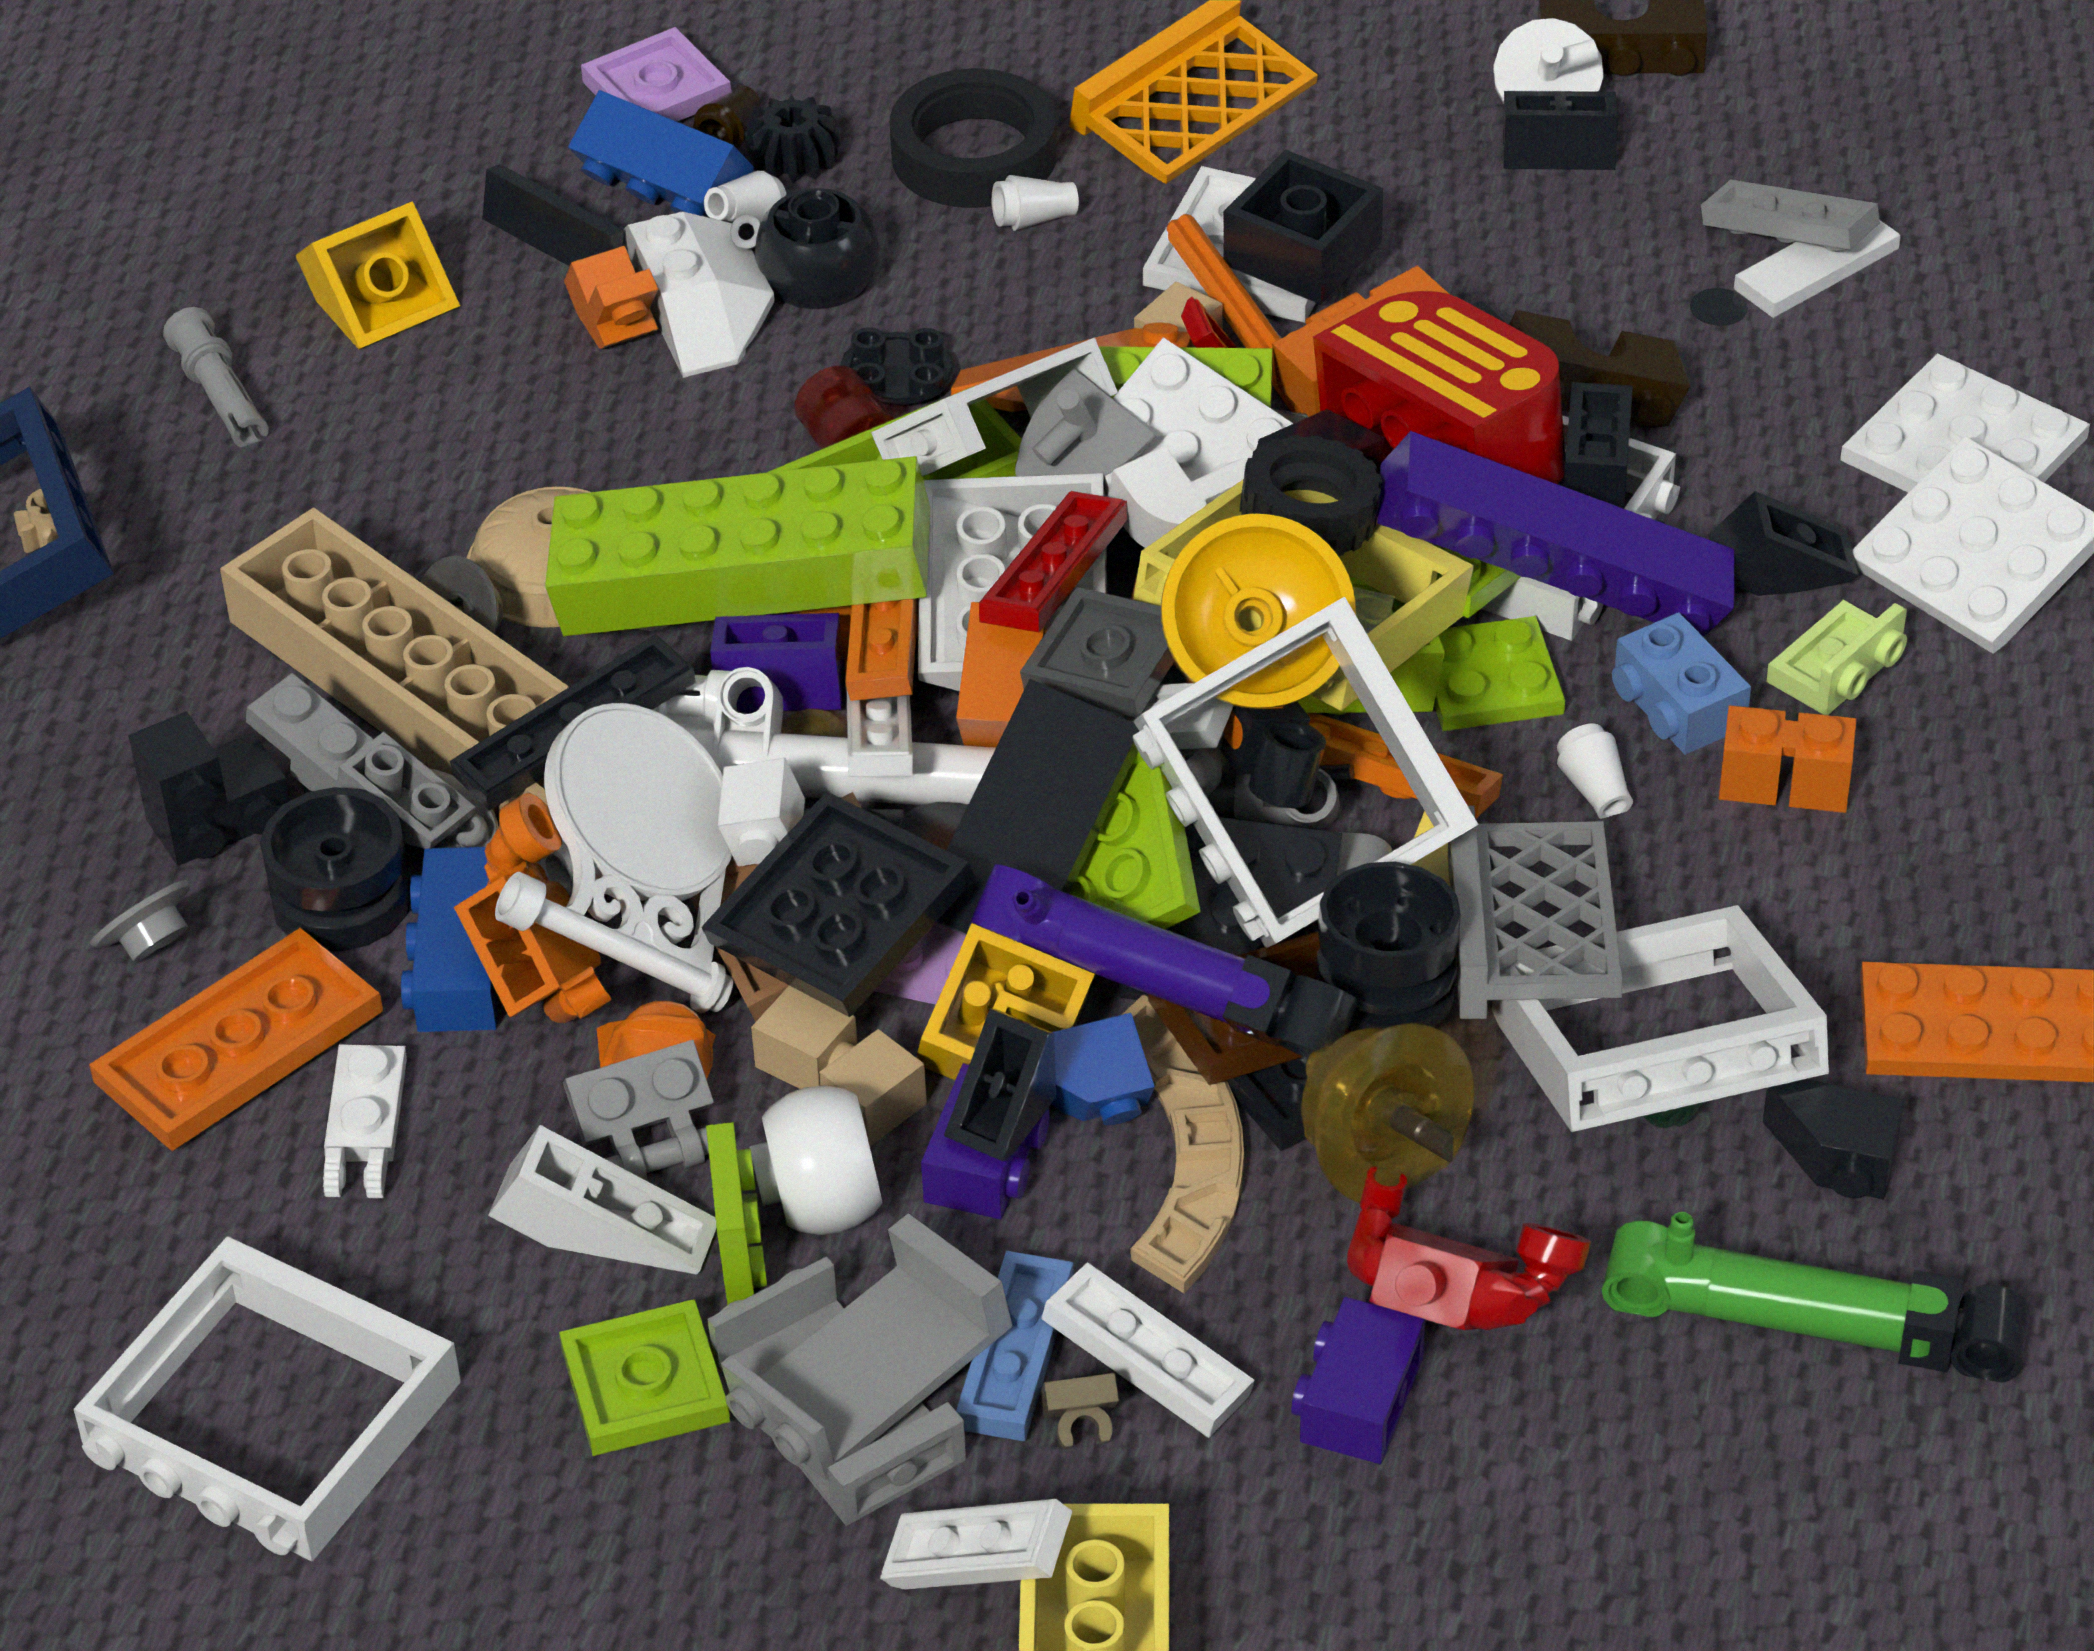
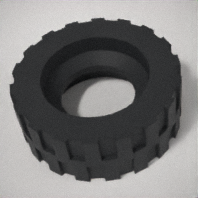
(1319, 467)

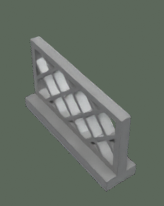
(1477, 875)

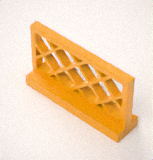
(1155, 66)

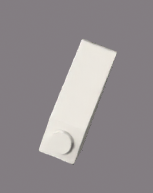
(597, 1208)

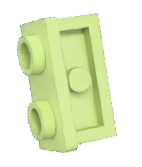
(1839, 656)

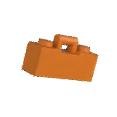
(1295, 352)

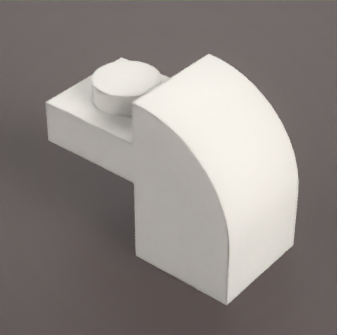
(1162, 494)

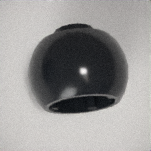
(817, 248)

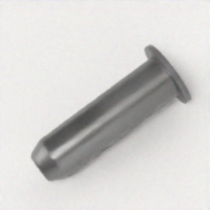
(744, 231)

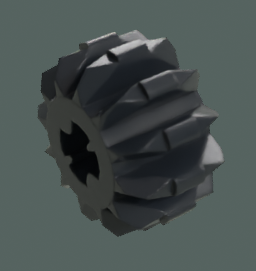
(792, 138)

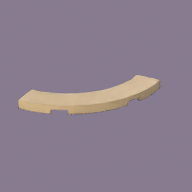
(1207, 1159)

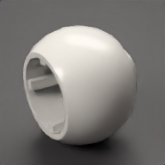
(817, 1161)

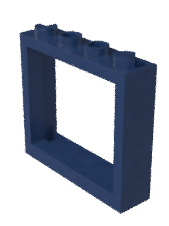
(78, 555)

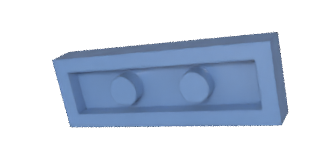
(1011, 1371)

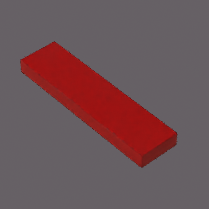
(1053, 561)

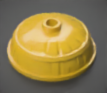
(1262, 567)

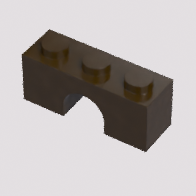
(1662, 40)
(1635, 360)

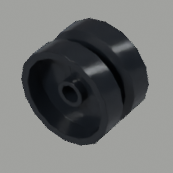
(337, 867)

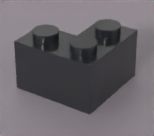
(201, 794)

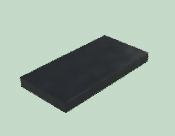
(1042, 794)

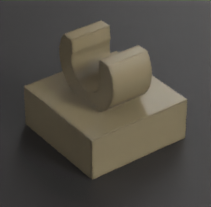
(1080, 1400)

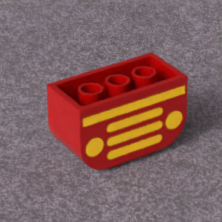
(1446, 374)

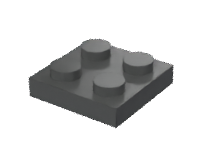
(1103, 652)

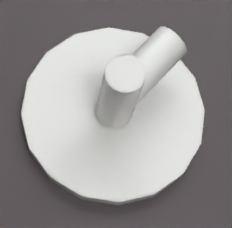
(1547, 58)

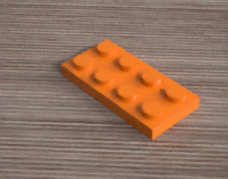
(1978, 1021)
(236, 1038)

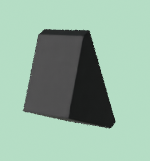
(1005, 1086)

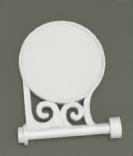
(642, 818)

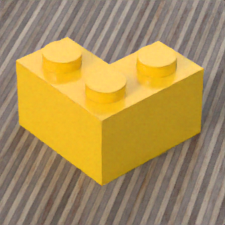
(1003, 977)

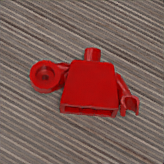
(1452, 1279)

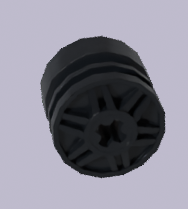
(1390, 943)

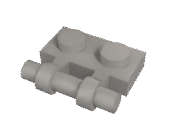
(640, 1094)

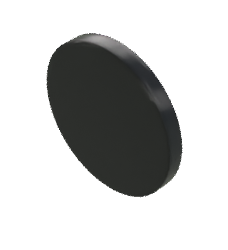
(1718, 306)

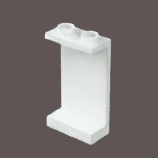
(947, 429)

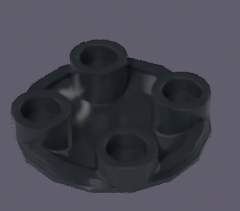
(901, 365)

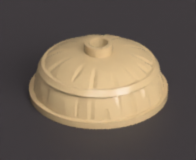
(515, 552)

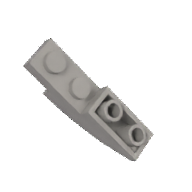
(335, 752)

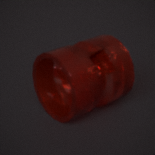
(838, 406)

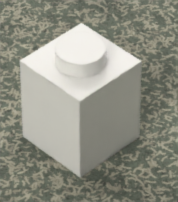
(758, 808)

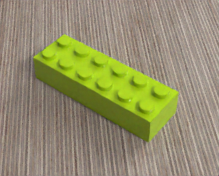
(739, 546)

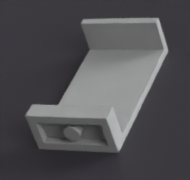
(875, 1353)
(902, 1458)

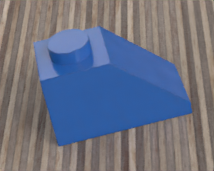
(1101, 1071)

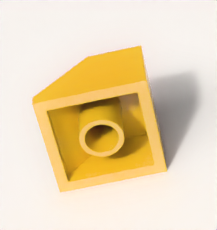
(378, 276)

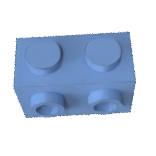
(1678, 682)

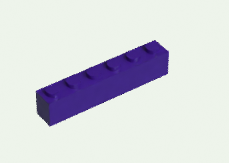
(1554, 534)

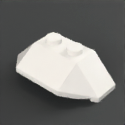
(707, 287)

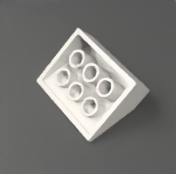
(972, 540)

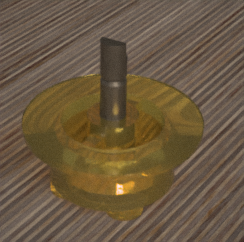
(1387, 1103)

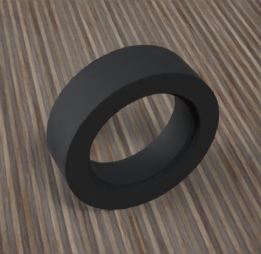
(969, 95)

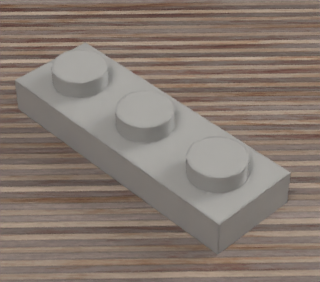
(1790, 215)

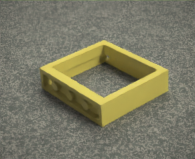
(1386, 562)

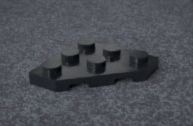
(1286, 864)

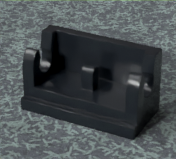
(1560, 130)

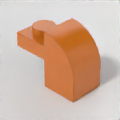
(612, 297)

